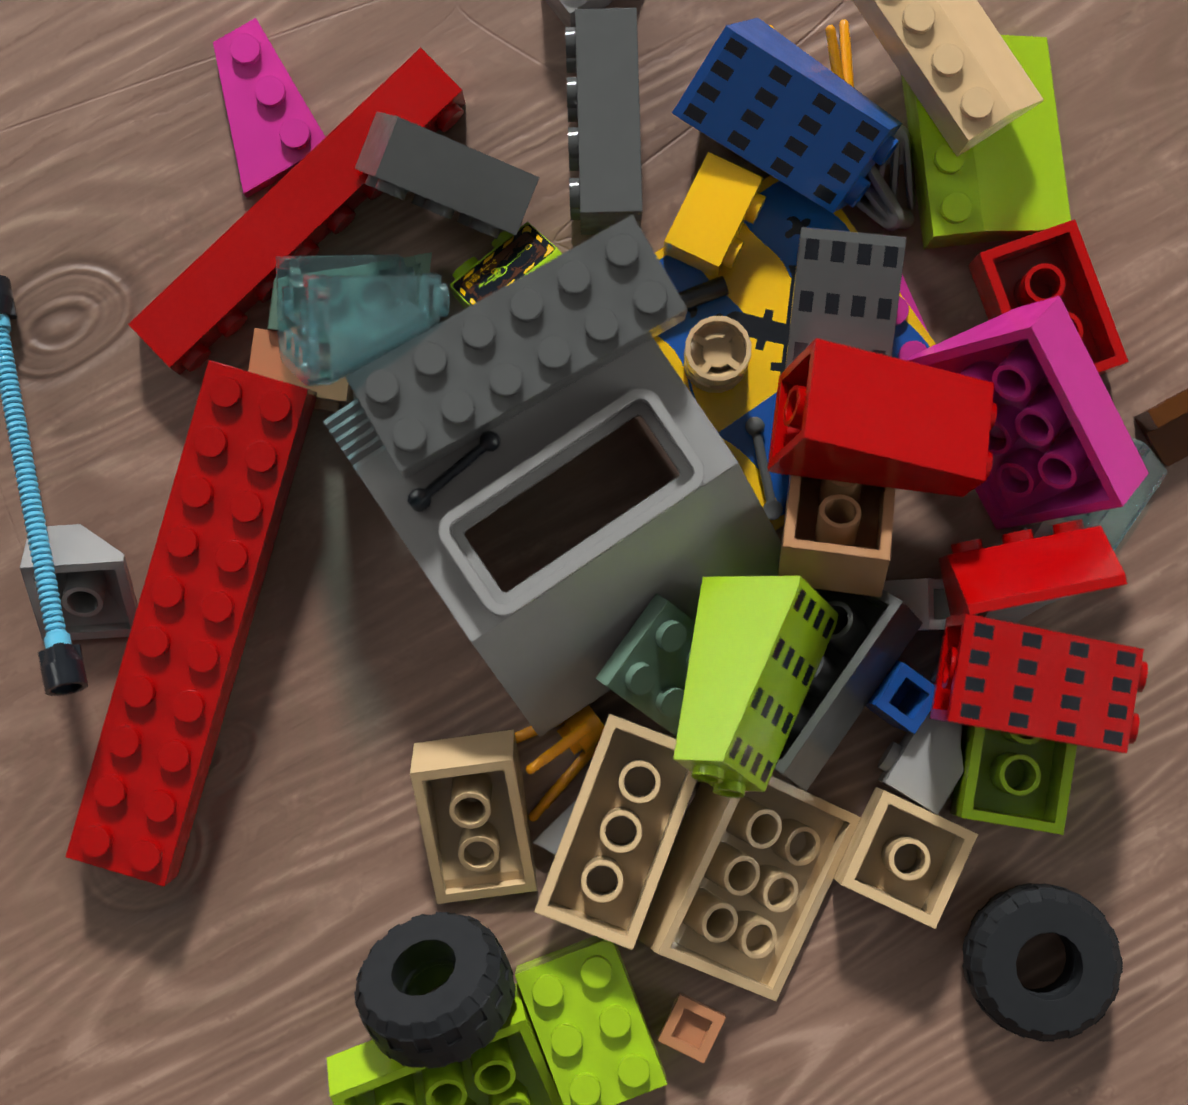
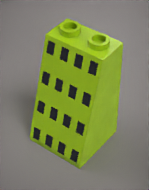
(748, 677)

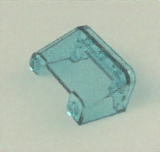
(350, 311)

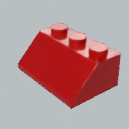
(1029, 568)

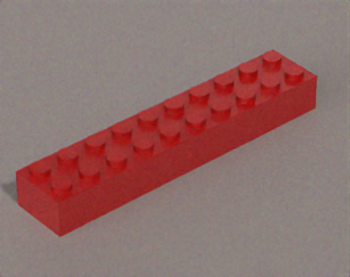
(191, 624)

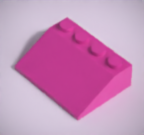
(1056, 427)

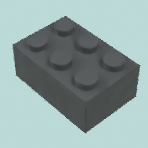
(445, 175)

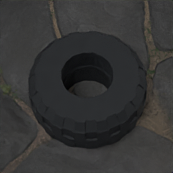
(1081, 990)
(455, 1018)

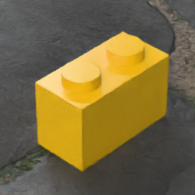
(713, 216)

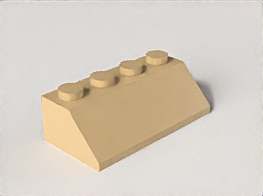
(953, 65)

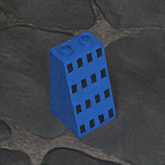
(788, 115)

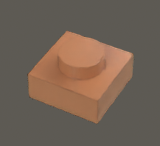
(691, 1027)

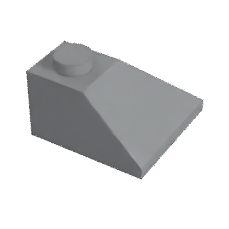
(91, 584)

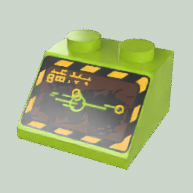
(507, 262)

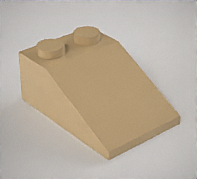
(474, 816)

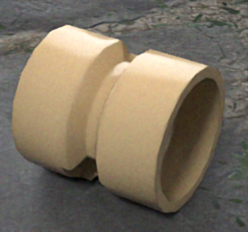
(717, 354)

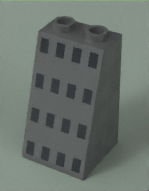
(845, 290)

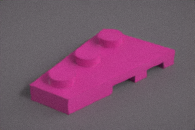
(263, 107)

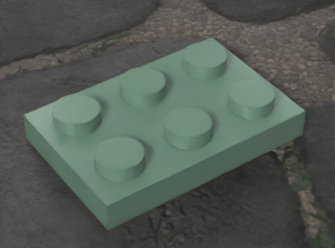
(653, 663)

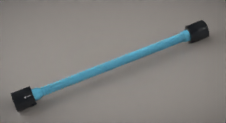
(61, 661)

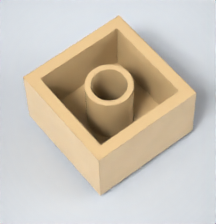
(905, 857)

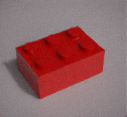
(1048, 267)

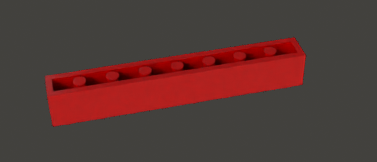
(288, 220)

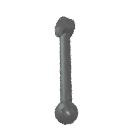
(755, 427)

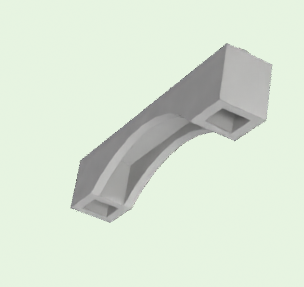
(931, 760)

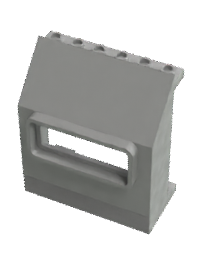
(569, 618)

